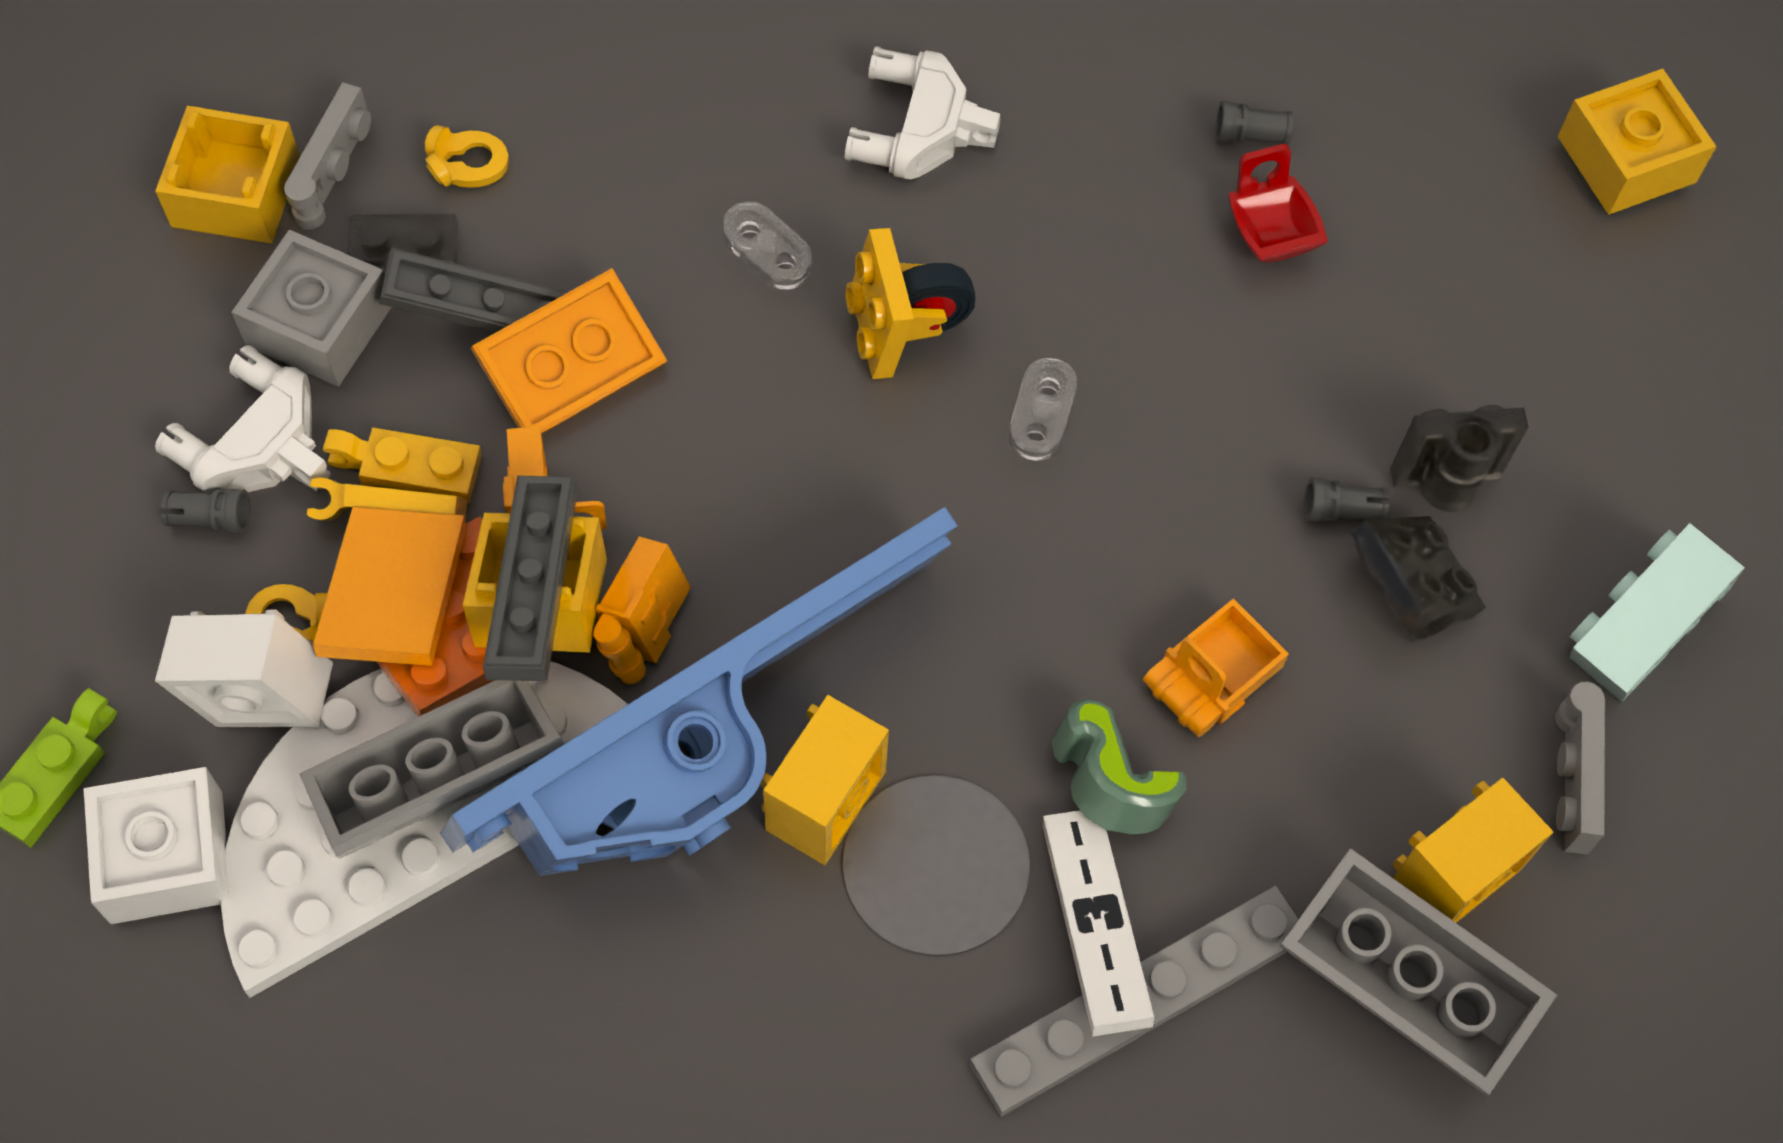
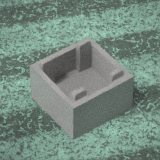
(312, 308)

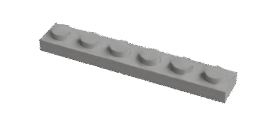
(1175, 981)

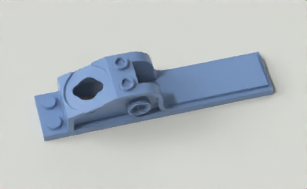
(631, 762)

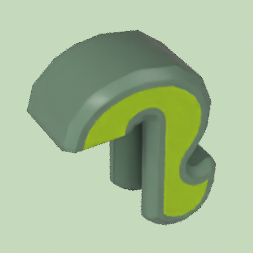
(1104, 778)

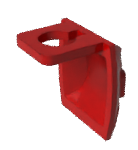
(1275, 214)

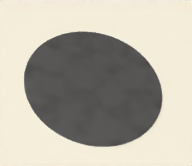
(936, 865)

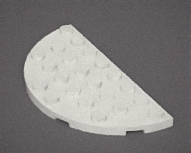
(287, 885)

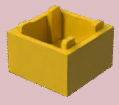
(1636, 141)
(228, 174)
(580, 587)
(825, 779)
(1473, 850)

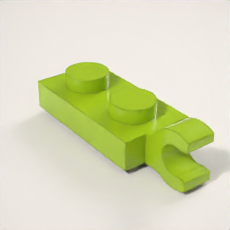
(53, 768)

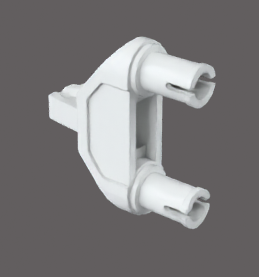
(935, 120)
(264, 443)

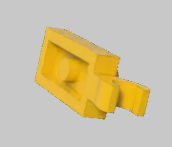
(407, 461)
(348, 496)

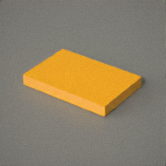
(569, 353)
(390, 586)

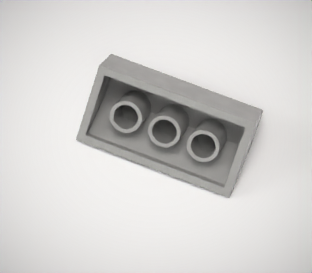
(429, 764)
(1419, 971)

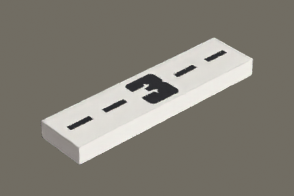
(1097, 925)

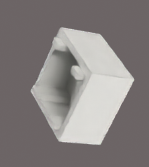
(244, 670)
(156, 845)

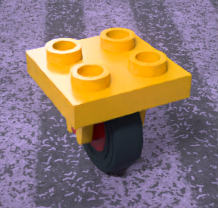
(902, 301)

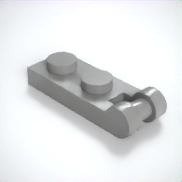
(327, 156)
(1583, 766)

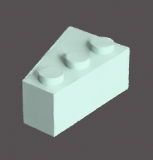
(1653, 610)

